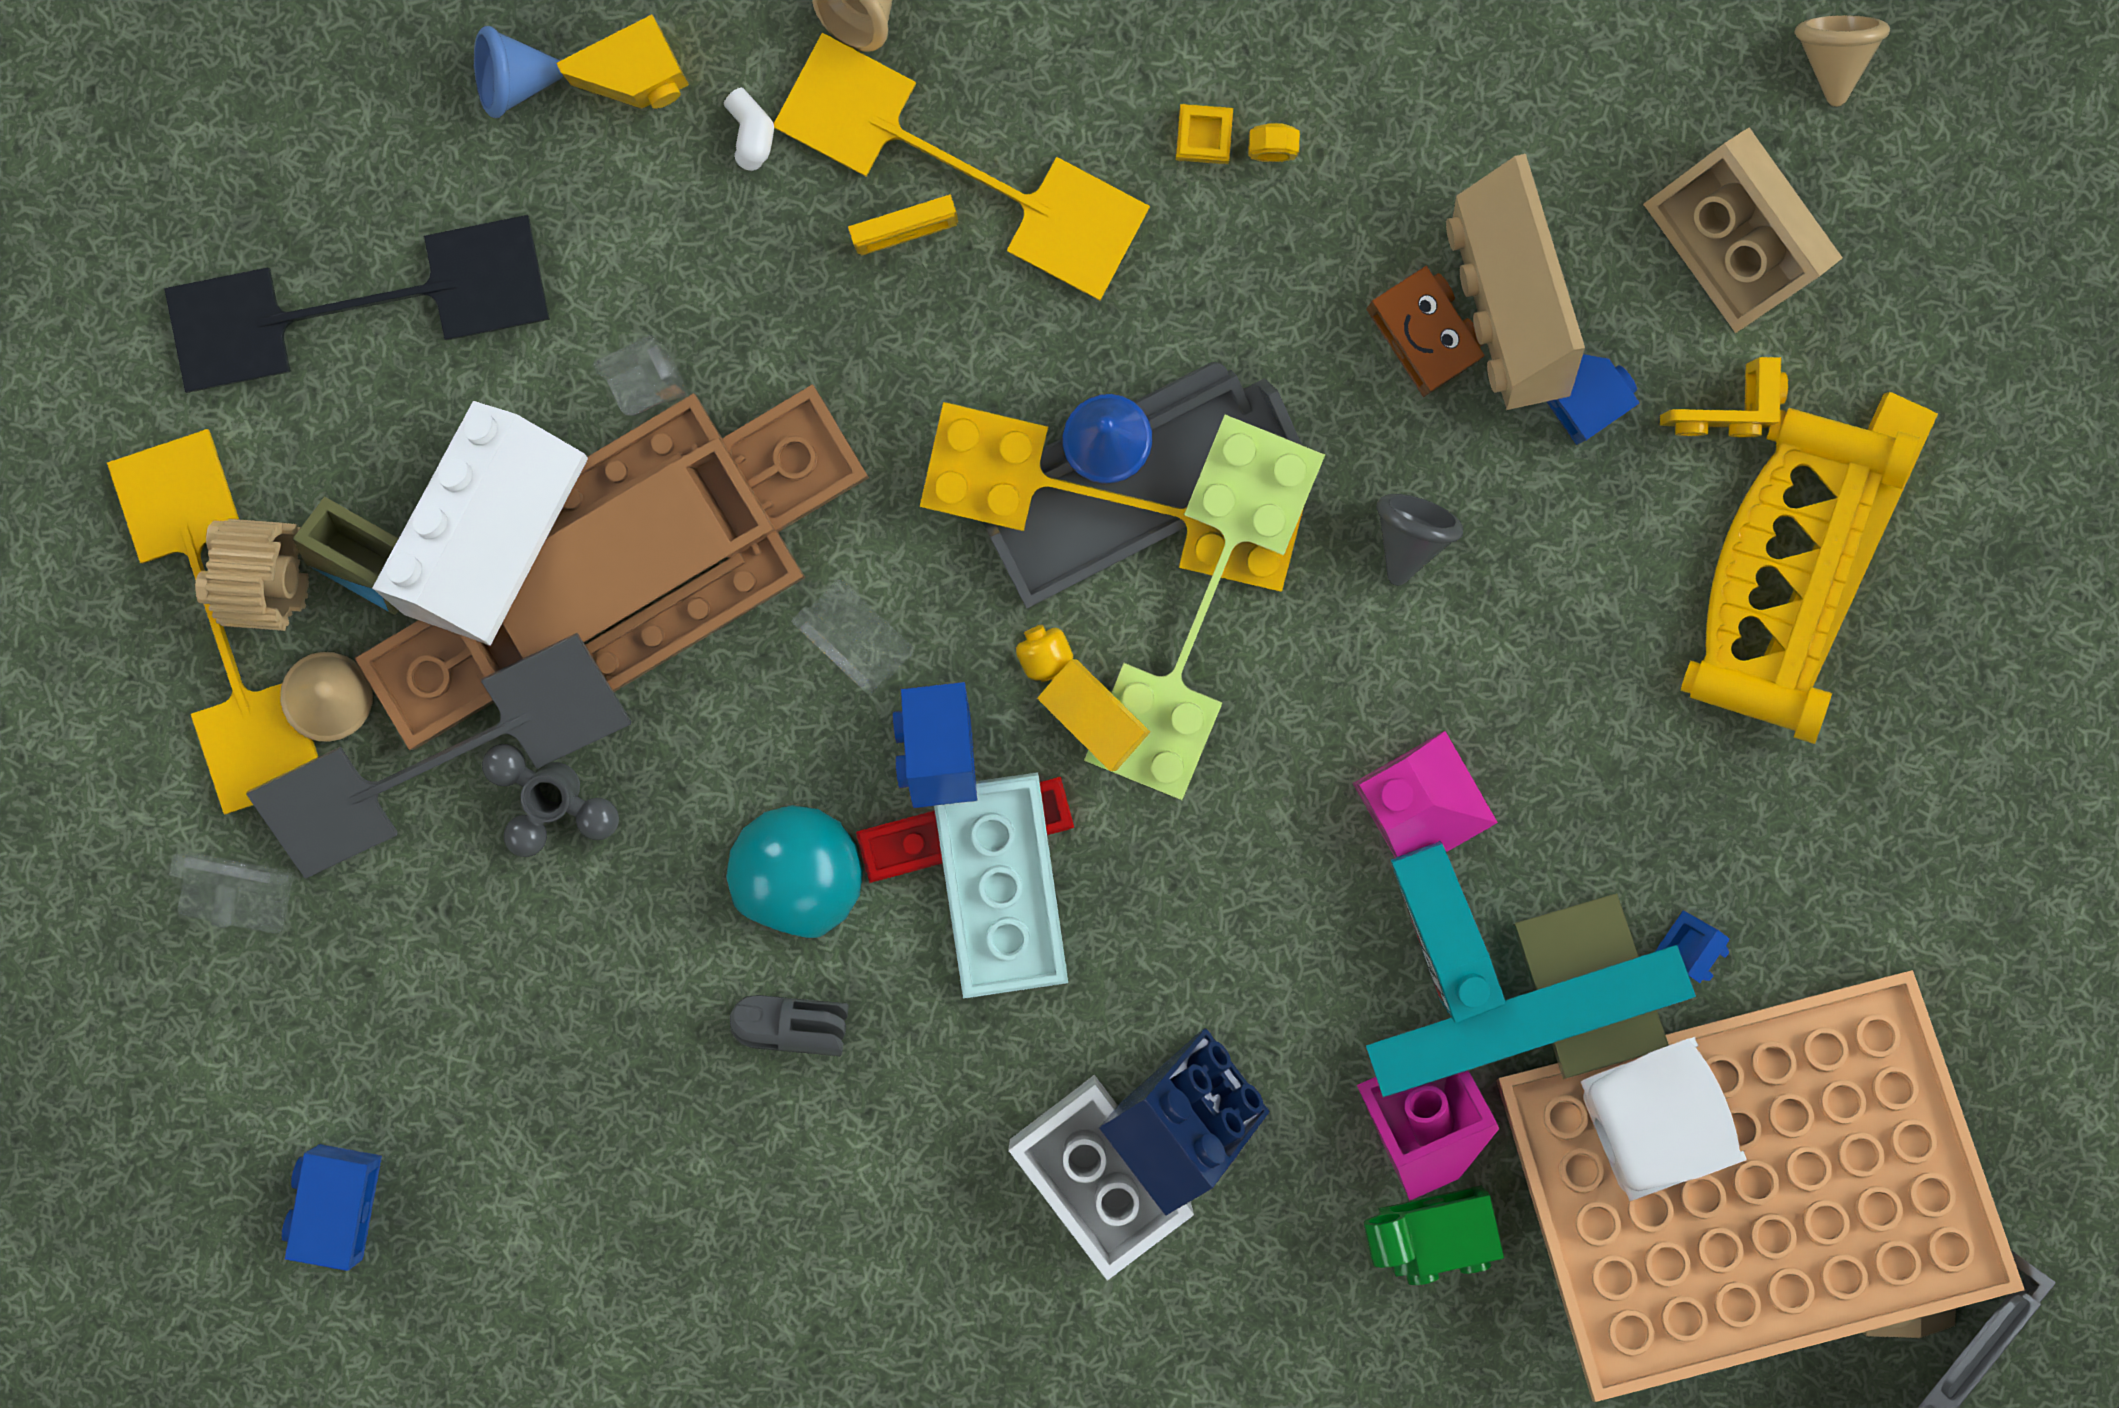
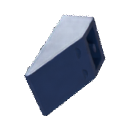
(1186, 1123)

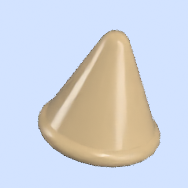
(855, 22)
(1840, 51)
(326, 696)

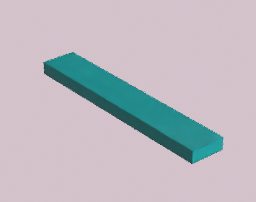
(1531, 1021)

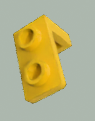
(1764, 392)

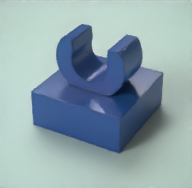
(1697, 944)

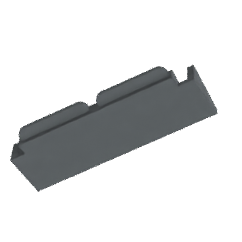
(1079, 535)
(1991, 1339)

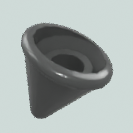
(1413, 533)

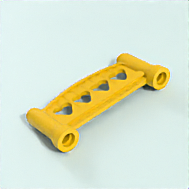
(1779, 684)

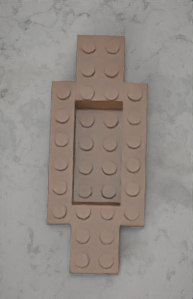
(629, 532)

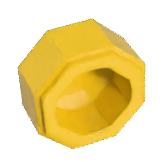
(1273, 142)

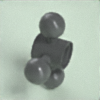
(526, 833)

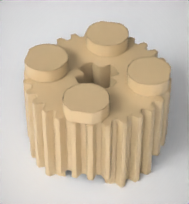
(252, 574)

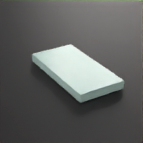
(1001, 888)

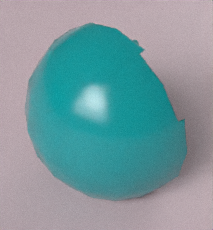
(795, 871)

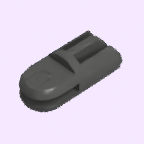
(790, 1024)

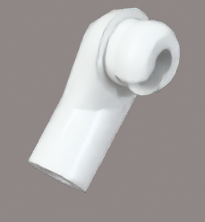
(755, 130)

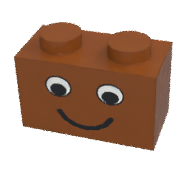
(1426, 330)

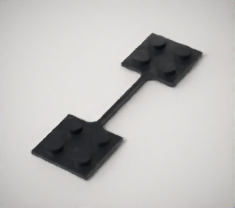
(235, 330)

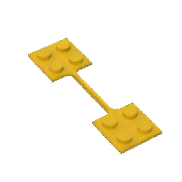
(853, 108)
(991, 467)
(168, 504)

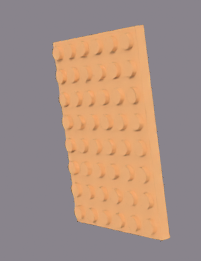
(1837, 1224)

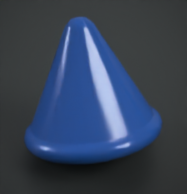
(1107, 438)

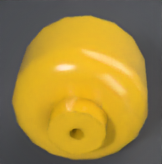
(1043, 653)

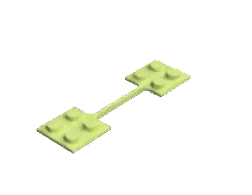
(1252, 494)

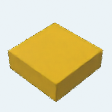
(1204, 134)

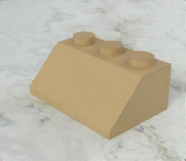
(1742, 230)

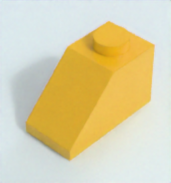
(628, 67)

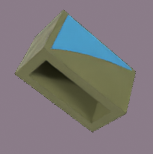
(346, 549)

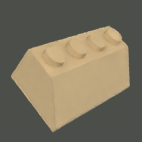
(1516, 287)

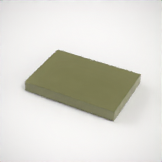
(1576, 944)

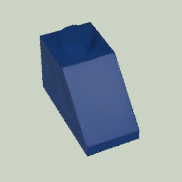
(1597, 398)

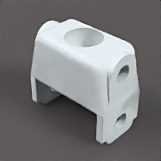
(1662, 1119)

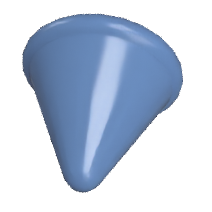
(509, 71)

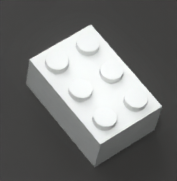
(1091, 1182)

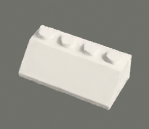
(480, 523)

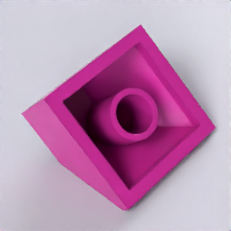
(1425, 798)
(1431, 1129)

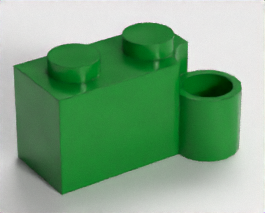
(1435, 1235)

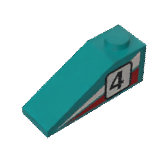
(1447, 933)

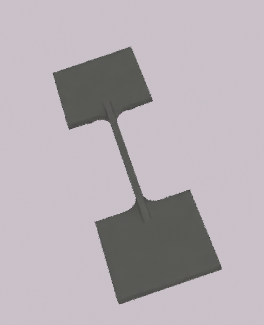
(545, 701)

